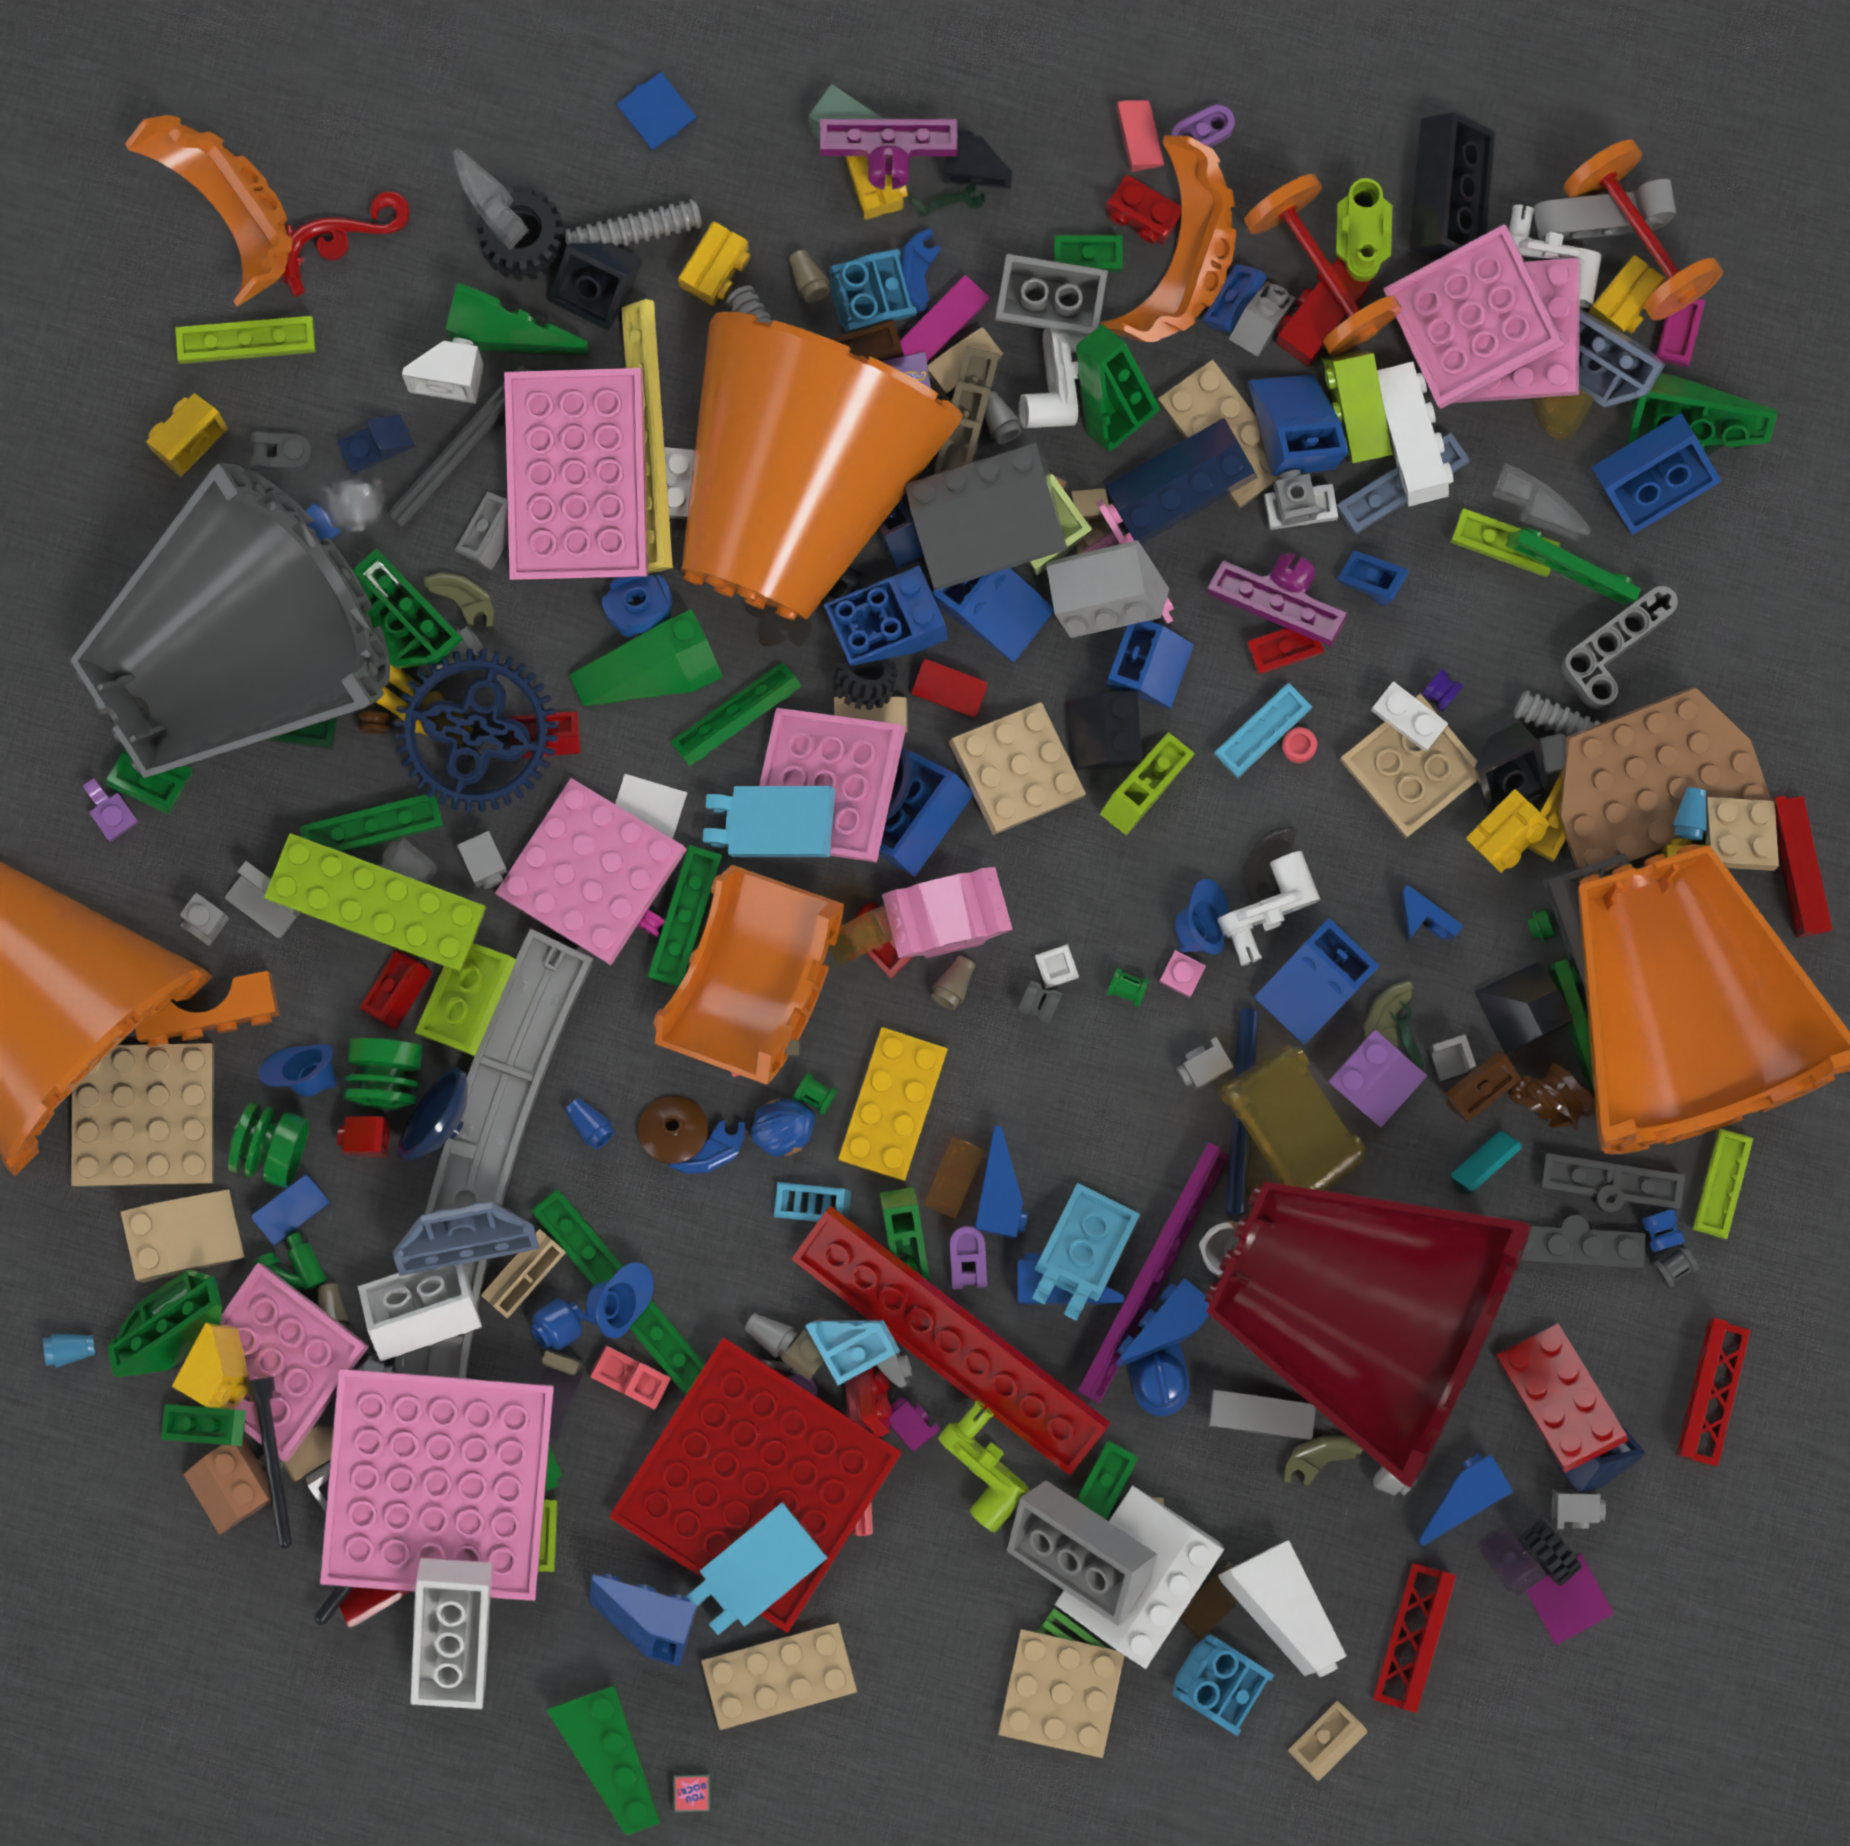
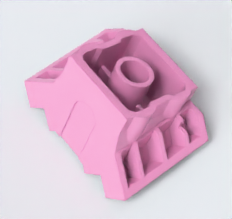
(947, 914)

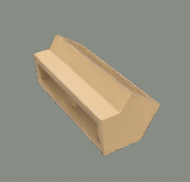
(522, 1275)

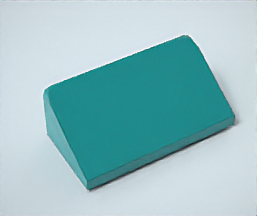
(1485, 1161)

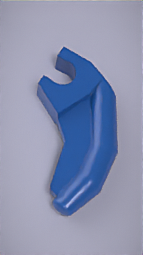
(915, 264)
(716, 1152)

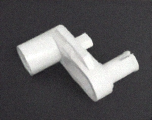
(1553, 249)
(1060, 404)
(1296, 893)

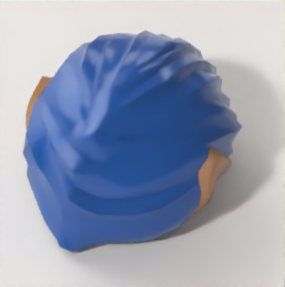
(782, 1127)

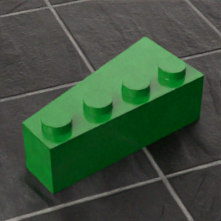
(607, 1751)

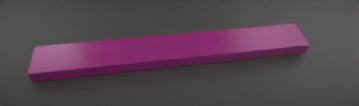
(1154, 1271)

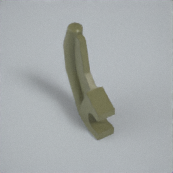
(466, 594)
(1379, 1013)
(1317, 1453)

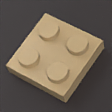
(1743, 832)

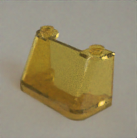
(1293, 1121)

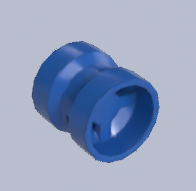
(1659, 1223)

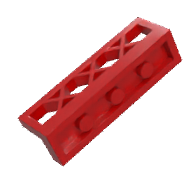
(1800, 868)
(1701, 1392)
(1427, 1642)

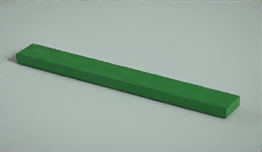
(601, 1265)

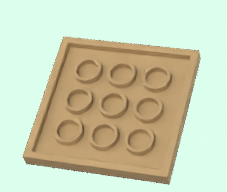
(145, 1118)

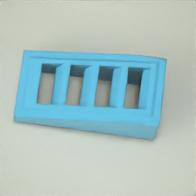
(782, 1197)

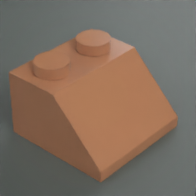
(229, 1485)

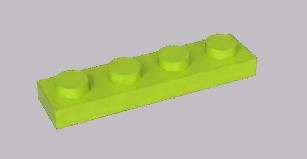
(245, 339)

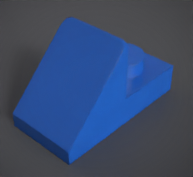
(1373, 577)
(1418, 909)

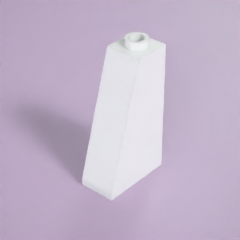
(1286, 1607)

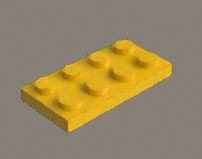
(893, 1104)

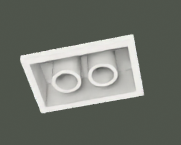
(418, 1309)

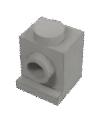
(1293, 509)
(203, 919)
(1204, 1065)
(1576, 1508)

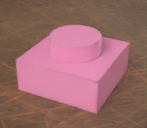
(1182, 973)

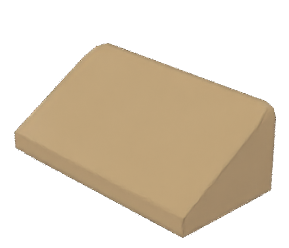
(1327, 1740)

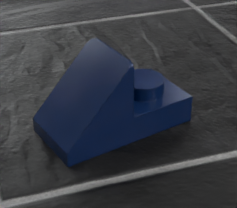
(376, 443)

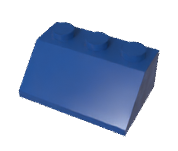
(1656, 474)
(925, 817)

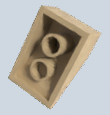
(182, 1235)

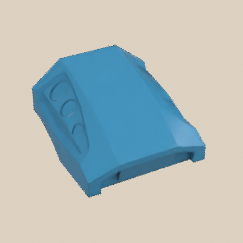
(874, 284)
(1220, 1683)

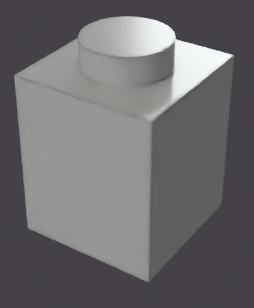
(483, 860)

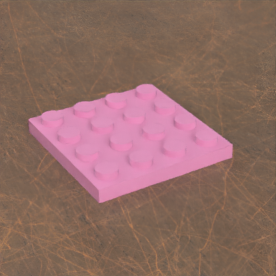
(1473, 316)
(1557, 370)
(842, 753)
(591, 871)
(297, 1345)

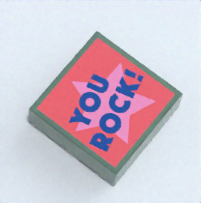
(691, 1793)

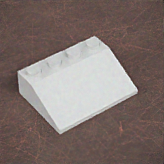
(1181, 1566)

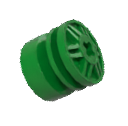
(382, 1072)
(263, 1143)

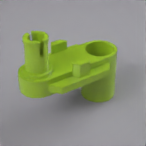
(1364, 230)
(1004, 1486)

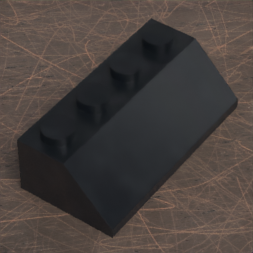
(1451, 184)

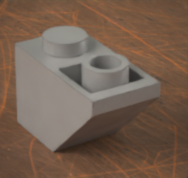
(1261, 318)

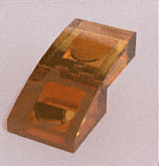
(954, 1177)

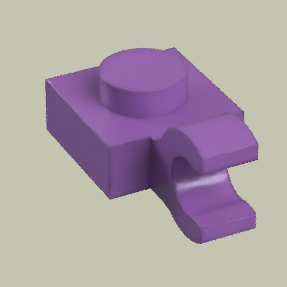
(111, 813)

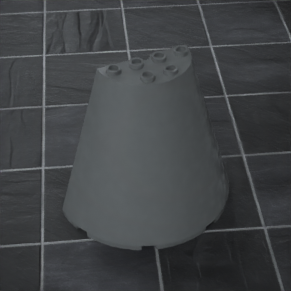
(232, 630)

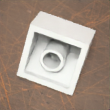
(446, 371)

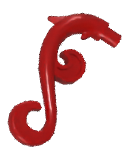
(337, 228)

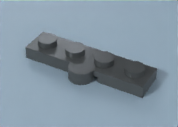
(1612, 1183)
(1578, 1245)

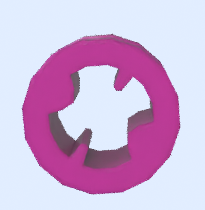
(651, 922)

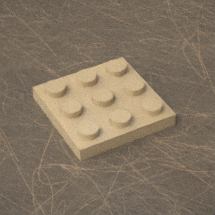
(1017, 768)
(1405, 779)
(1061, 1693)

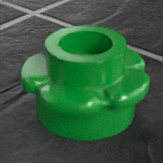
(1541, 925)

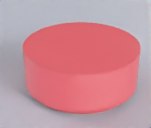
(1299, 745)

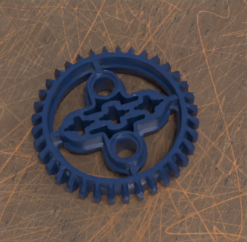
(436, 708)

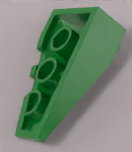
(492, 328)
(1710, 413)
(656, 663)

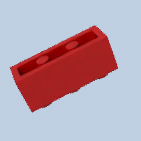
(1317, 316)

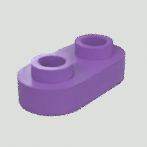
(1200, 126)

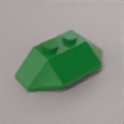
(409, 623)
(165, 1325)

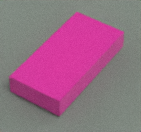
(1679, 334)

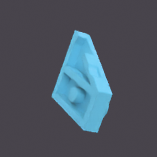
(852, 1345)

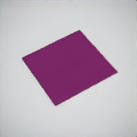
(1572, 1606)

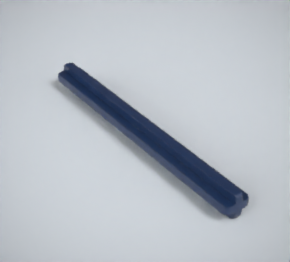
(1239, 1135)

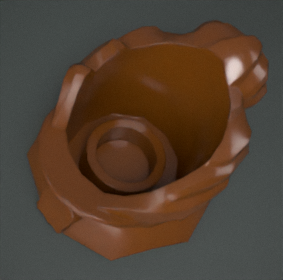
(1555, 1097)

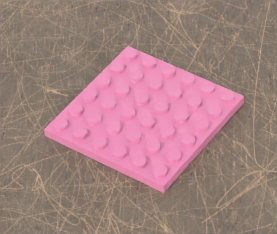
(436, 1476)

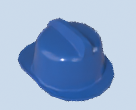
(1198, 922)
(301, 1068)
(621, 1300)
(1161, 1381)

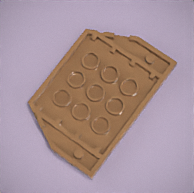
(1633, 770)

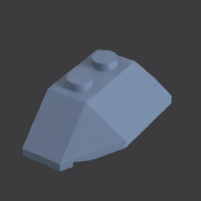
(1613, 364)
(463, 1237)

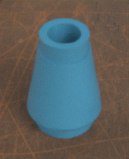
(1691, 816)
(67, 1348)

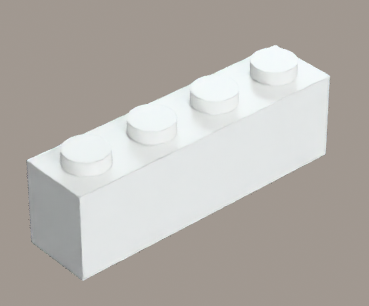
(1412, 435)

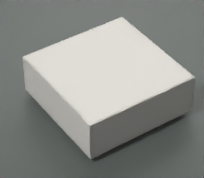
(1056, 966)

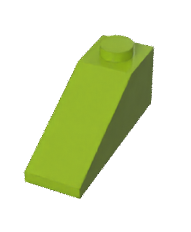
(1146, 783)

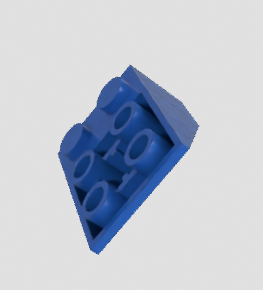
(1297, 425)
(997, 610)
(887, 619)
(1316, 981)
(649, 1620)

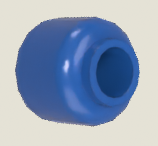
(557, 1324)

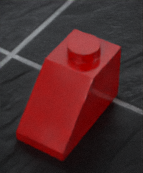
(365, 1137)

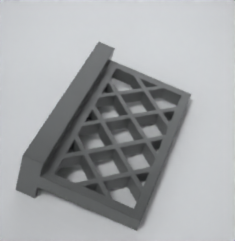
(1567, 912)

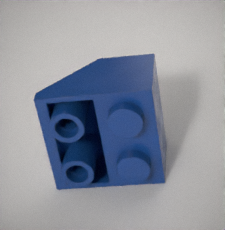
(1150, 662)

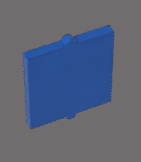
(656, 111)

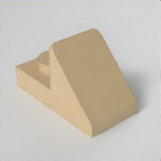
(1086, 504)

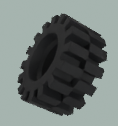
(865, 691)
(1550, 1552)

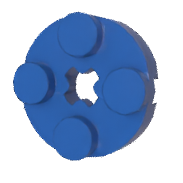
(641, 618)

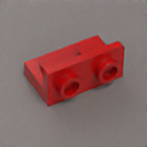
(1143, 211)

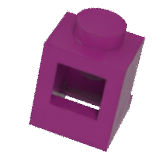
(910, 1424)

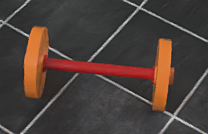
(1603, 174)
(1283, 206)

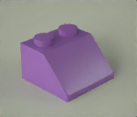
(1377, 1078)

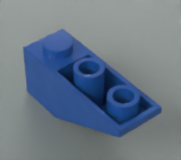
(1173, 1323)

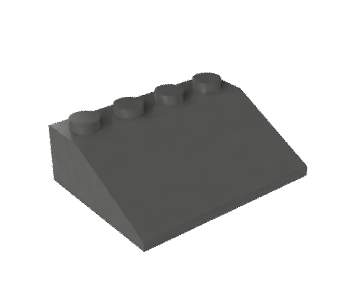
(986, 516)

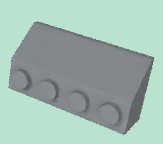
(1080, 1551)

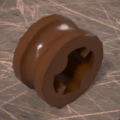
(374, 722)

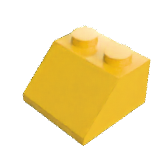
(186, 433)
(215, 1368)

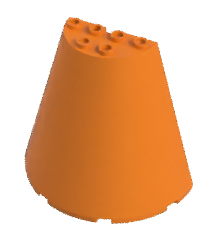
(798, 460)
(67, 999)
(1694, 1004)

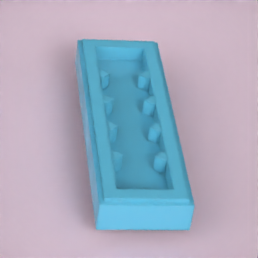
(1262, 730)

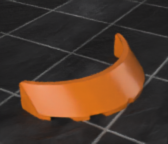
(232, 188)
(1202, 248)

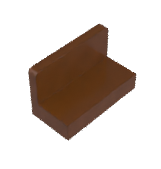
(1482, 1086)

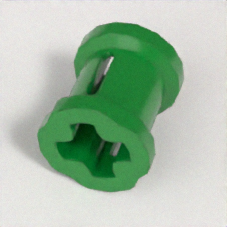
(1128, 987)
(815, 1094)

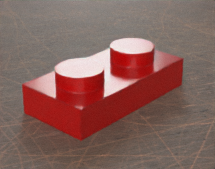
(1282, 649)
(874, 1400)

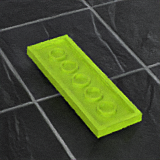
(375, 902)

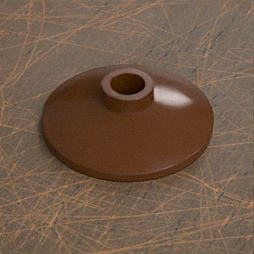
(676, 1145)

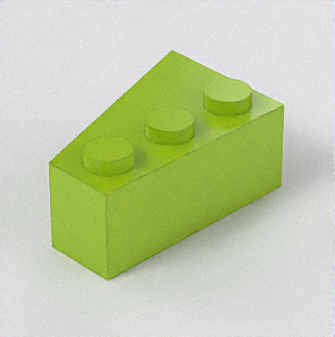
(1358, 404)

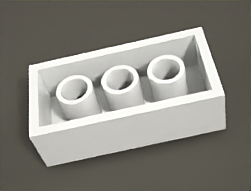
(451, 1633)

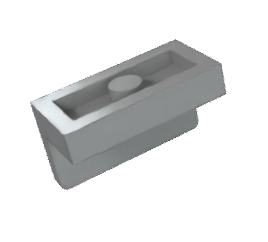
(249, 898)

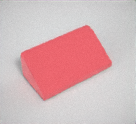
(1139, 134)

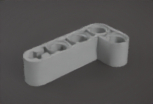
(1602, 216)
(1622, 640)

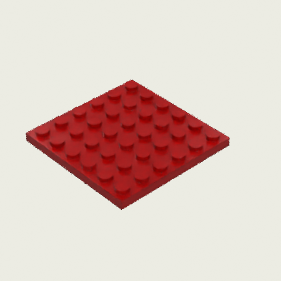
(738, 1453)

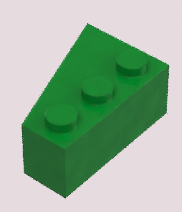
(1112, 389)

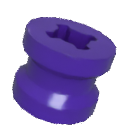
(1442, 690)

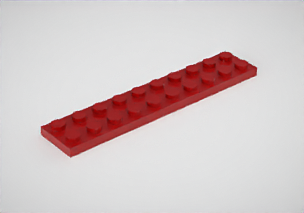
(950, 1340)

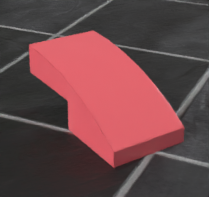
(629, 1377)

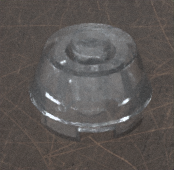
(353, 503)

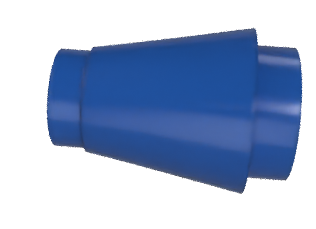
(590, 1124)

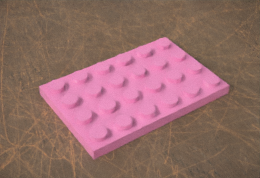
(576, 474)

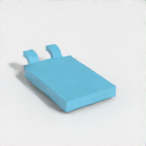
(774, 821)
(1084, 1248)
(758, 1568)

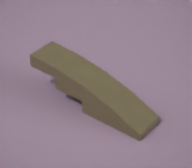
(971, 399)

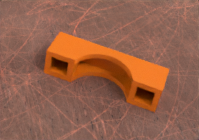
(249, 1000)

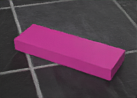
(945, 320)

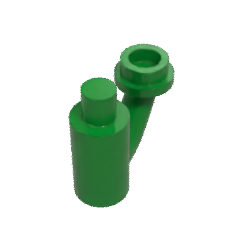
(304, 1261)

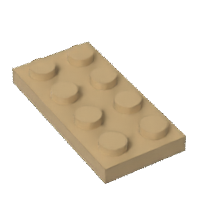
(1205, 400)
(779, 1676)

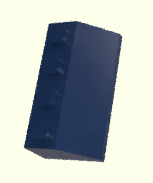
(1181, 481)

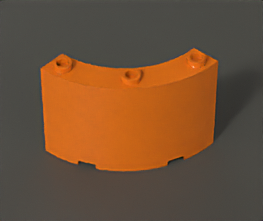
(751, 975)

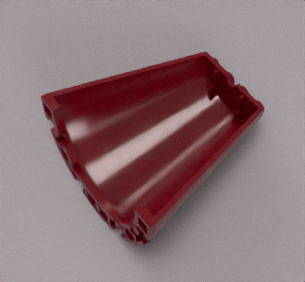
(1368, 1308)

